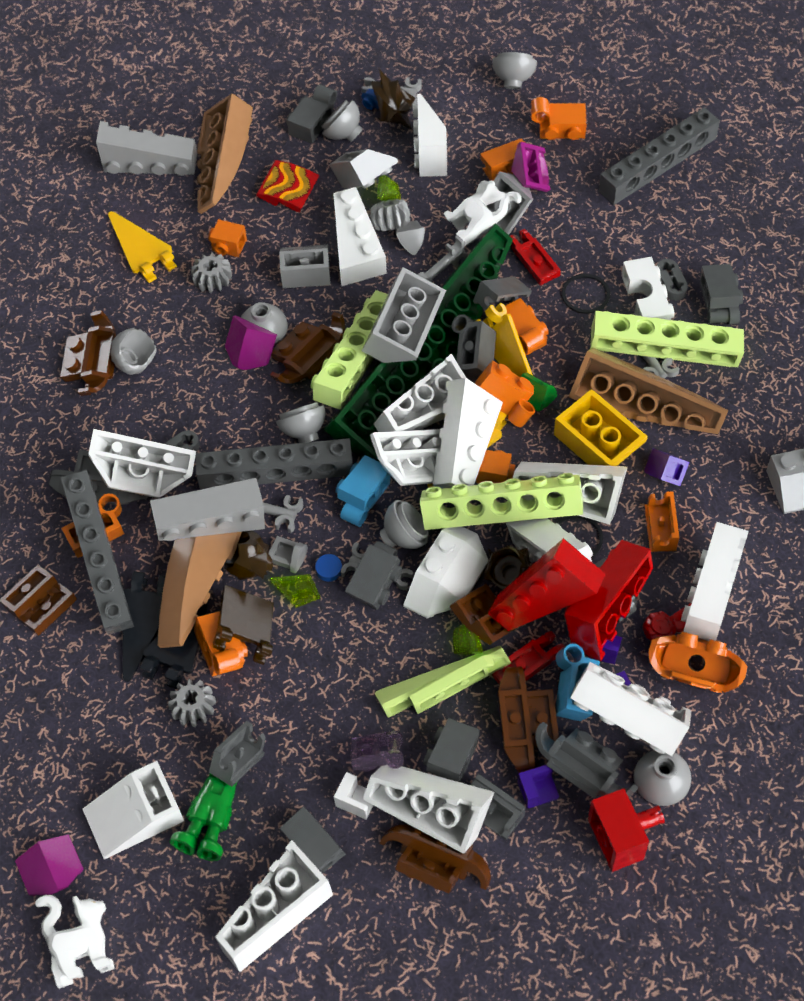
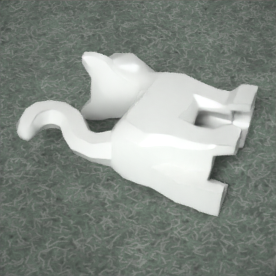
(475, 211)
(75, 943)

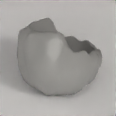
(132, 351)

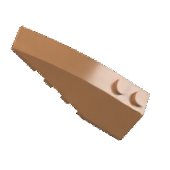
(221, 148)
(645, 395)
(189, 576)

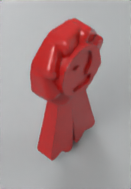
(661, 624)

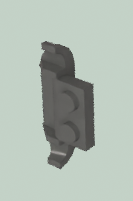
(84, 463)
(582, 761)

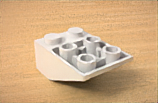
(430, 141)
(132, 810)

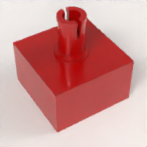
(621, 829)

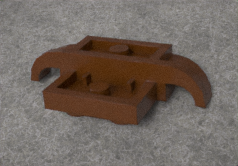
(306, 349)
(89, 355)
(521, 715)
(434, 861)

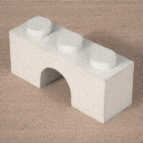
(644, 278)

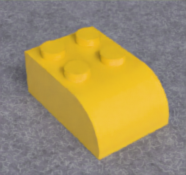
(597, 431)

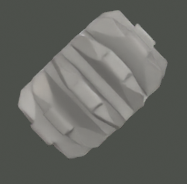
(390, 214)
(211, 272)
(181, 705)

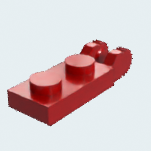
(535, 258)
(532, 657)

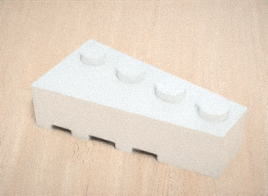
(466, 433)
(541, 536)

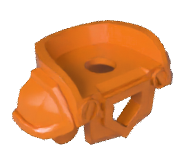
(722, 667)

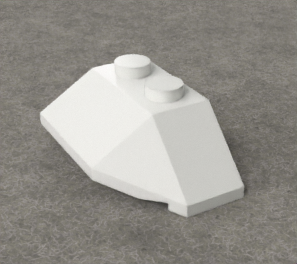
(408, 454)
(139, 464)
(446, 572)

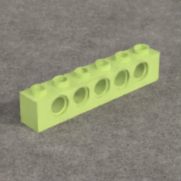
(667, 339)
(347, 362)
(490, 511)

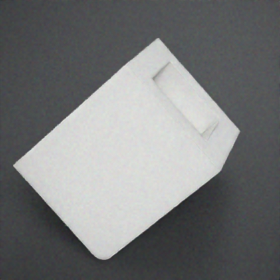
(350, 797)

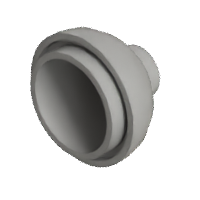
(514, 68)
(343, 122)
(267, 317)
(303, 422)
(403, 526)
(659, 787)

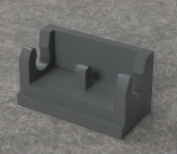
(500, 290)
(237, 754)
(503, 812)
(312, 839)

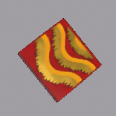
(287, 185)

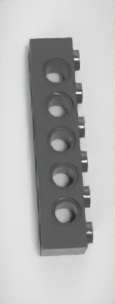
(658, 156)
(275, 463)
(97, 552)

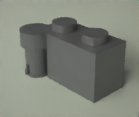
(721, 293)

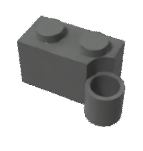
(311, 114)
(475, 345)
(375, 575)
(452, 750)

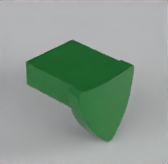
(543, 392)

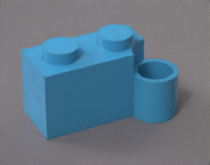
(362, 489)
(568, 679)

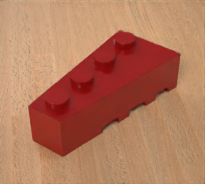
(550, 584)
(595, 618)

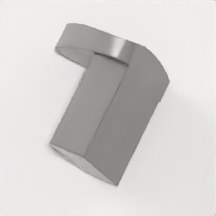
(411, 236)
(288, 553)

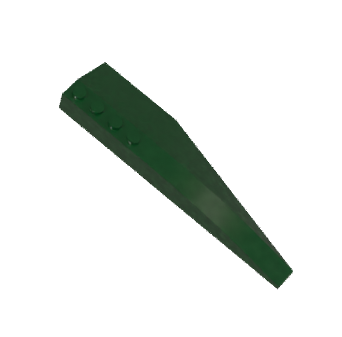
(393, 379)

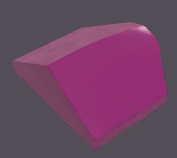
(530, 167)
(249, 344)
(49, 866)

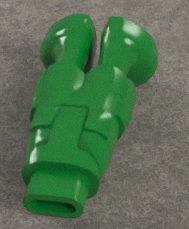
(209, 808)

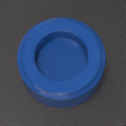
(328, 567)

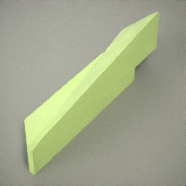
(439, 684)

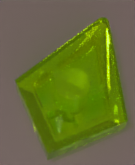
(388, 189)
(297, 589)
(465, 641)

